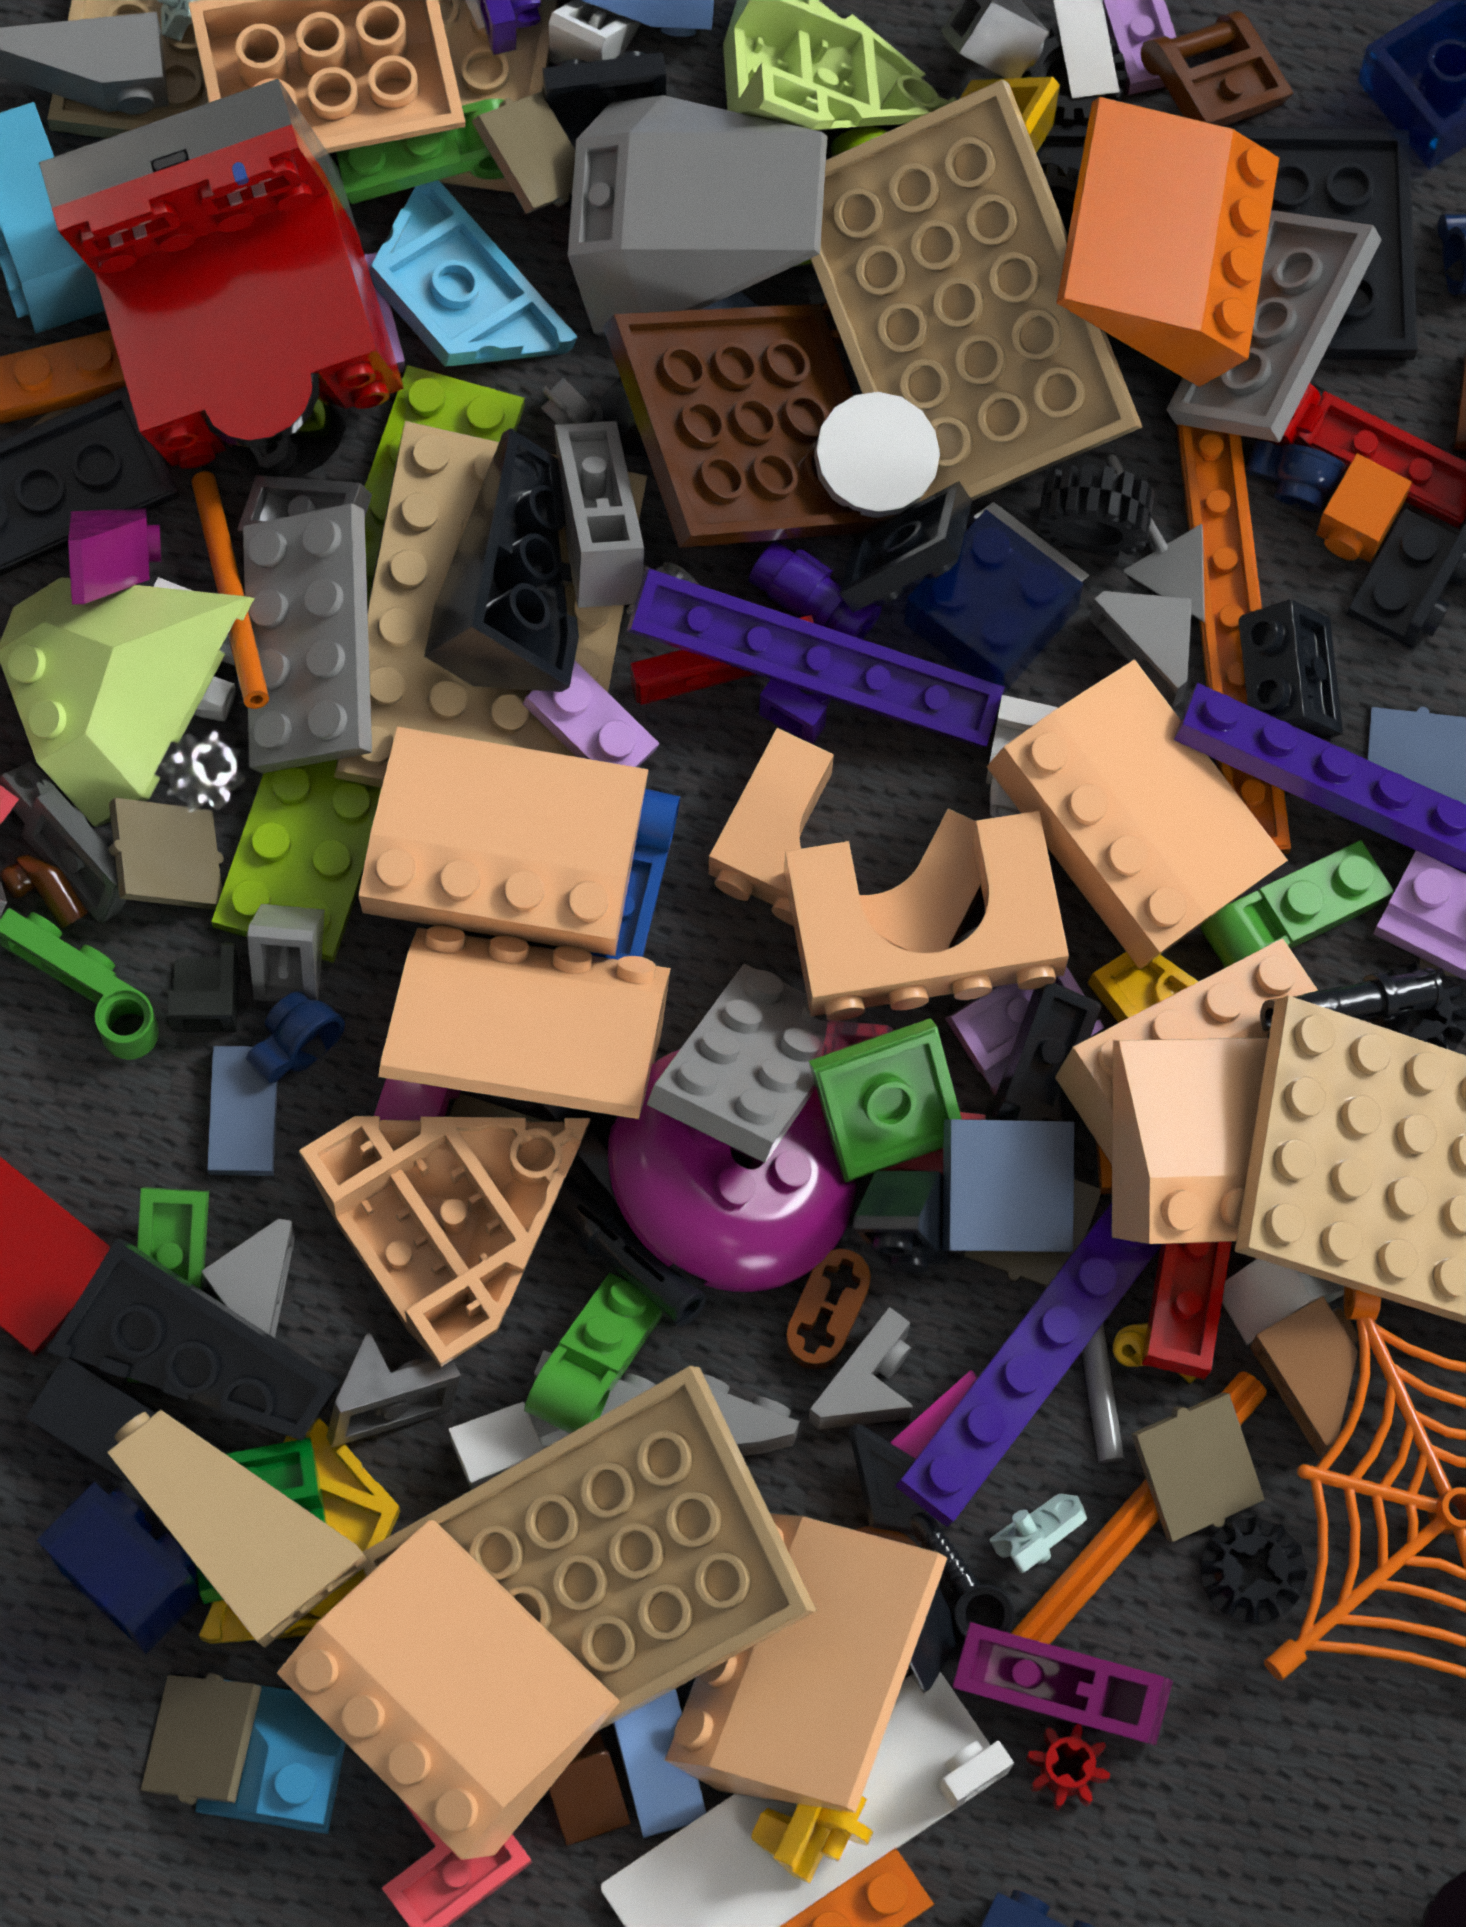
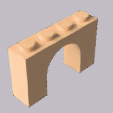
(749, 856)
(855, 968)

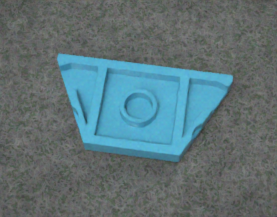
(461, 287)

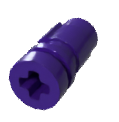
(805, 589)

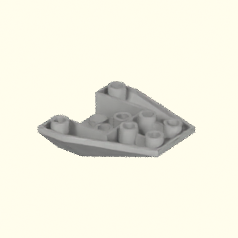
(689, 205)

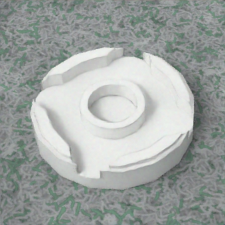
(877, 454)

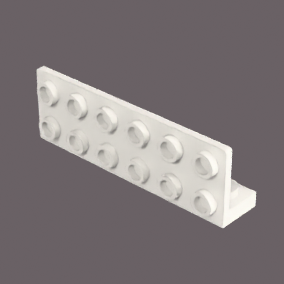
(721, 1878)

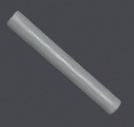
(1102, 1399)

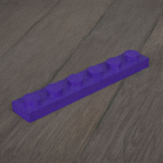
(815, 658)
(1325, 775)
(1024, 1371)

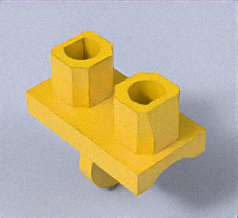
(808, 1835)

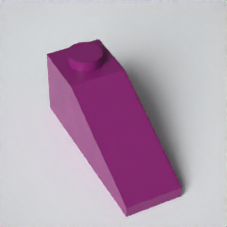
(110, 551)
(1063, 1683)

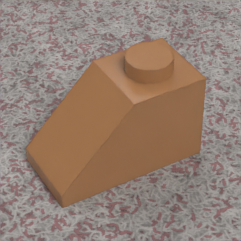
(1311, 1367)

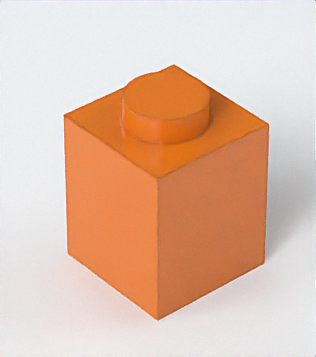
(1362, 510)

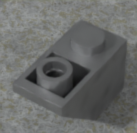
(996, 35)

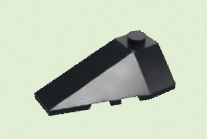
(504, 594)

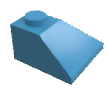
(288, 1767)

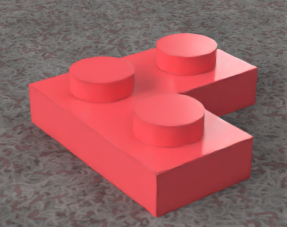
(444, 1887)

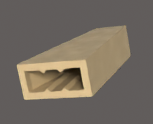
(242, 1533)

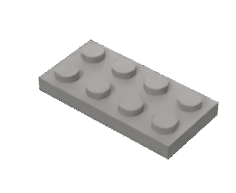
(1302, 297)
(309, 637)
(746, 1064)

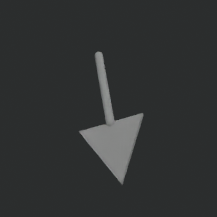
(1174, 567)

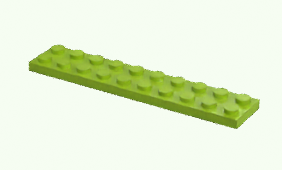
(305, 826)

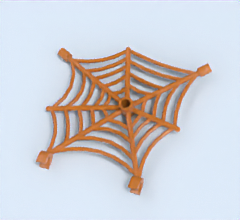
(1291, 1654)

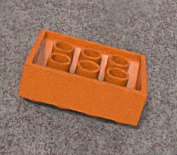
(1169, 237)

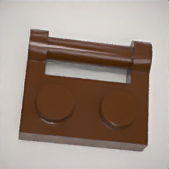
(1222, 88)

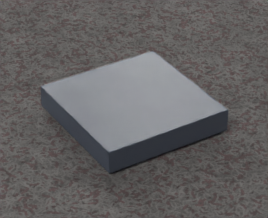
(1008, 1185)

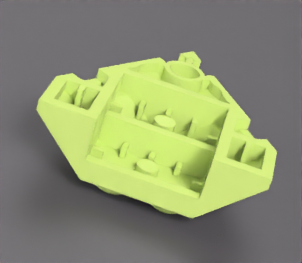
(818, 70)
(112, 682)

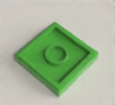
(886, 1098)

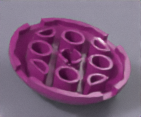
(726, 1220)

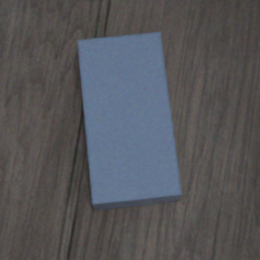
(240, 1116)

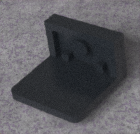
(583, 89)

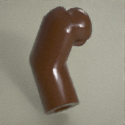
(49, 883)

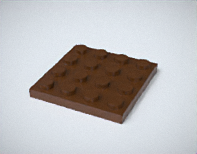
(735, 418)

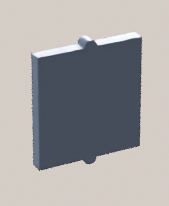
(1421, 748)

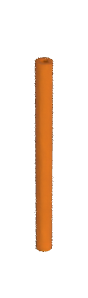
(228, 582)

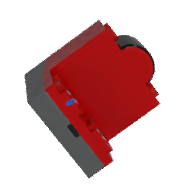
(229, 281)

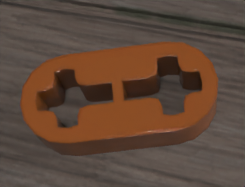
(842, 1315)

